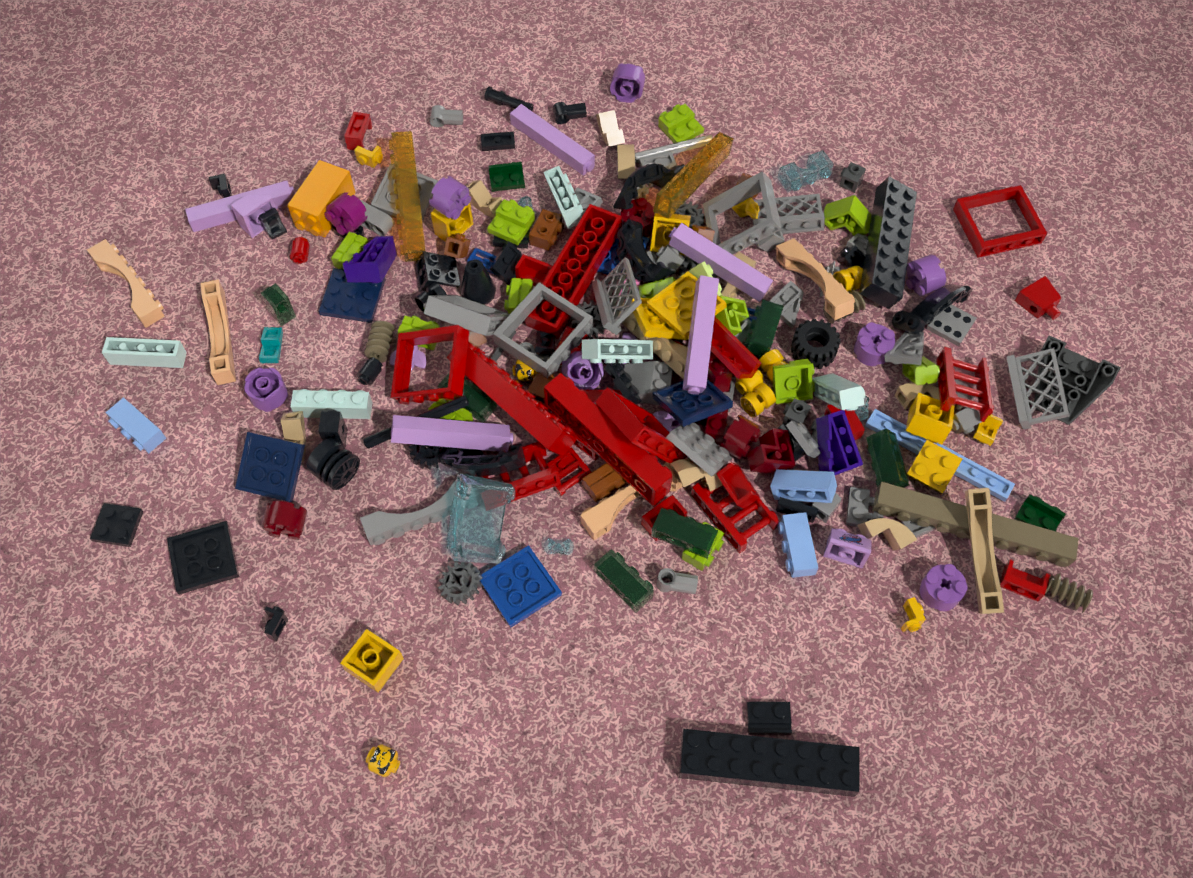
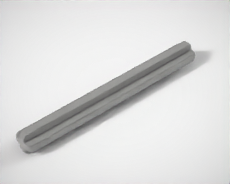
(675, 148)

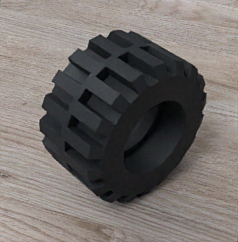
(819, 332)

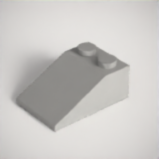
(649, 378)

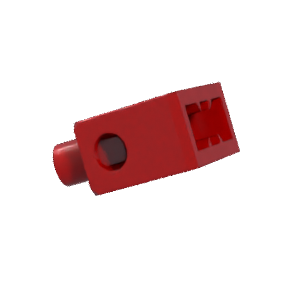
(1040, 299)

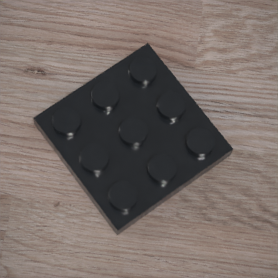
(202, 557)

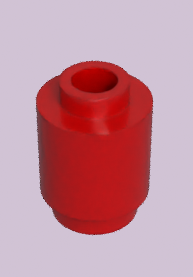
(300, 250)

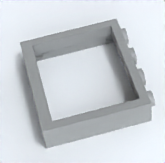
(736, 195)
(465, 313)
(520, 314)

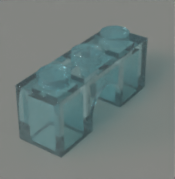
(794, 178)

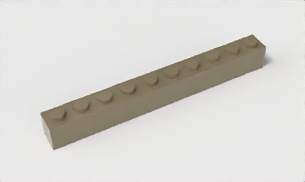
(953, 518)

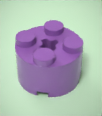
(627, 82)
(450, 197)
(925, 275)
(873, 344)
(591, 374)
(265, 389)
(943, 587)

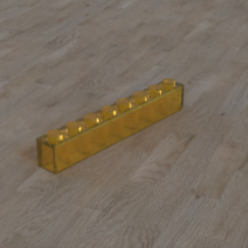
(692, 175)
(408, 195)

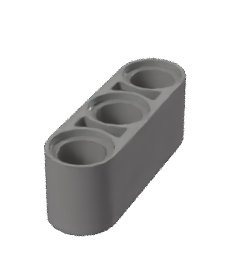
(377, 220)

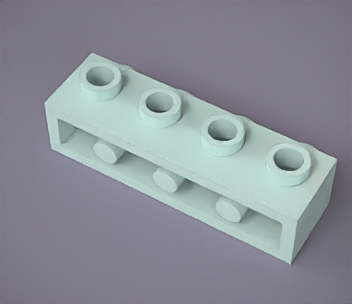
(564, 196)
(617, 349)
(144, 352)
(839, 392)
(351, 404)

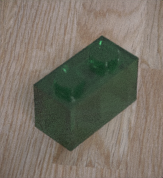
(278, 304)

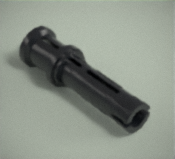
(501, 98)

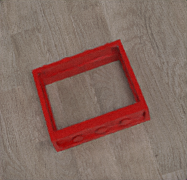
(1006, 243)
(404, 357)
(647, 433)

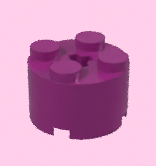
(346, 213)

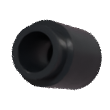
(369, 371)

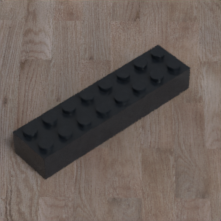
(888, 243)
(770, 762)

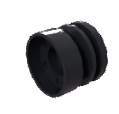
(333, 464)

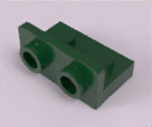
(506, 176)
(1039, 513)

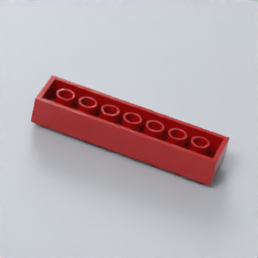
(576, 267)
(517, 401)
(607, 440)

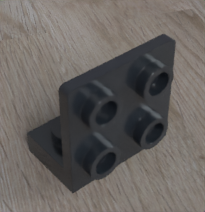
(436, 268)

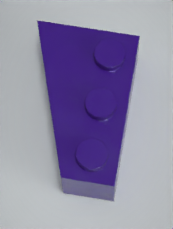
(372, 262)
(836, 444)

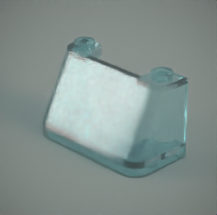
(478, 519)

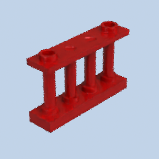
(948, 385)
(536, 482)
(726, 524)

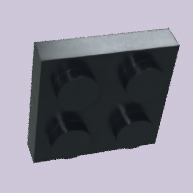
(116, 525)

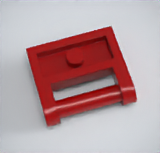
(566, 465)

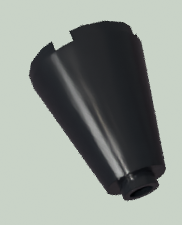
(477, 283)

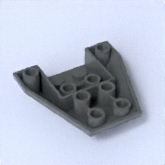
(1081, 379)

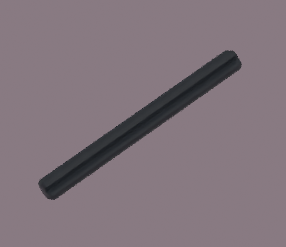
(435, 413)

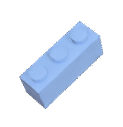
(135, 426)
(804, 485)
(798, 545)

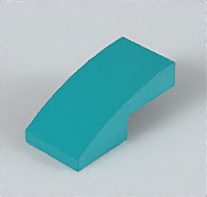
(271, 344)

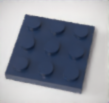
(350, 299)
(690, 408)
(269, 466)

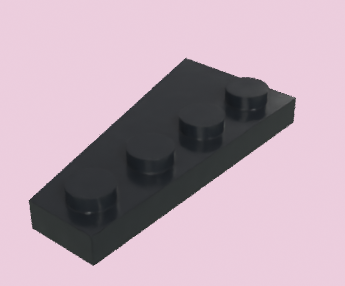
(622, 380)

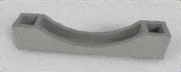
(382, 525)

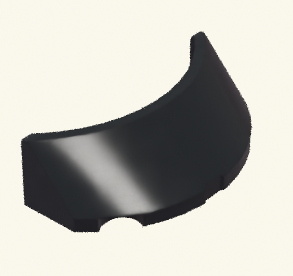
(650, 173)
(632, 248)
(940, 300)
(485, 464)

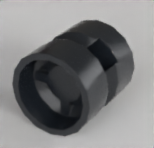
(433, 289)

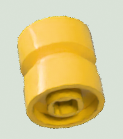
(849, 278)
(771, 359)
(758, 400)

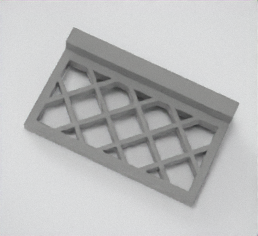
(796, 223)
(607, 302)
(1021, 394)

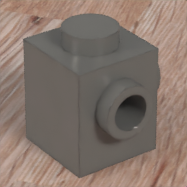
(852, 177)
(796, 411)

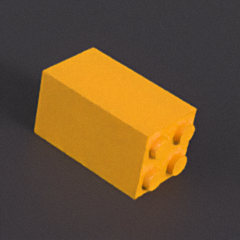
(315, 194)

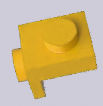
(368, 157)
(746, 208)
(987, 430)
(915, 614)

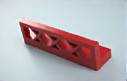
(733, 352)

